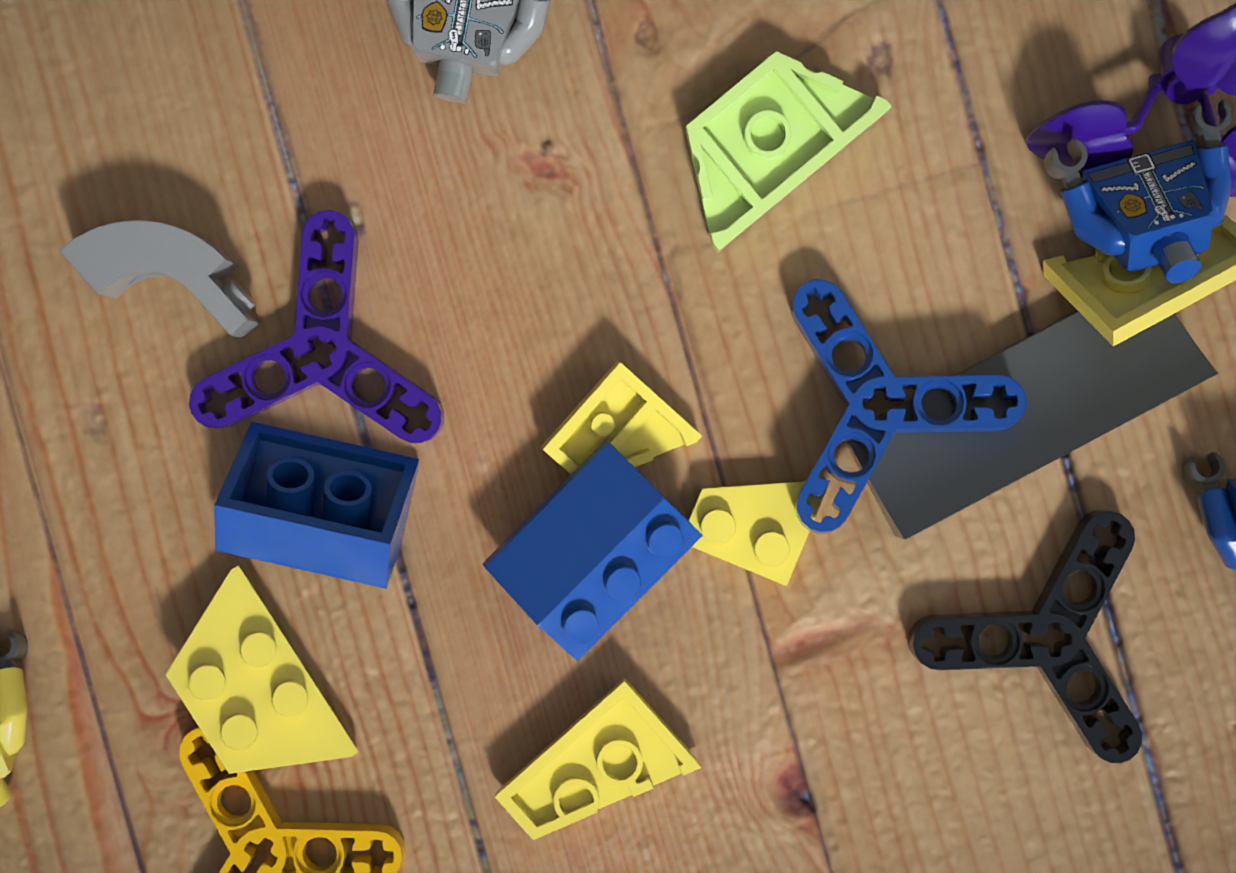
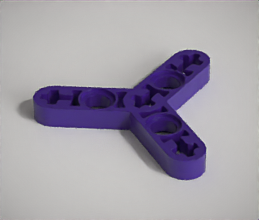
(330, 327)

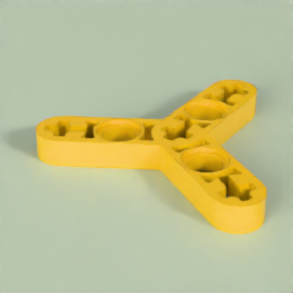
(288, 837)

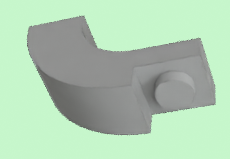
(136, 250)

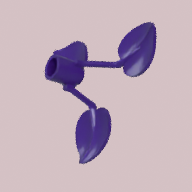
(1190, 71)

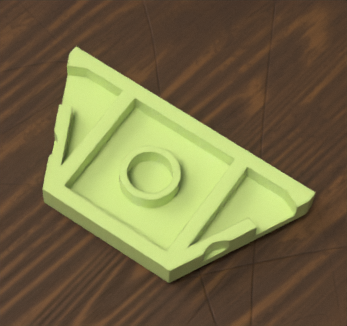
(770, 139)

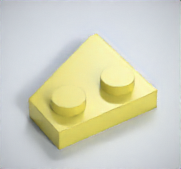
(626, 416)
(753, 526)

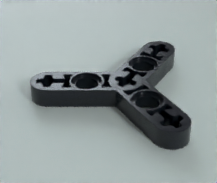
(1068, 655)

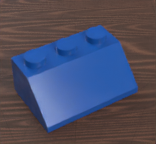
(315, 504)
(591, 550)

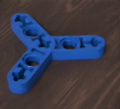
(859, 387)

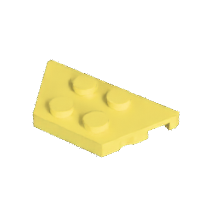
(253, 688)

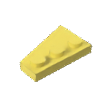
(1127, 301)
(599, 759)

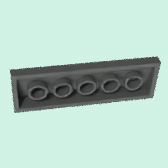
(1074, 394)

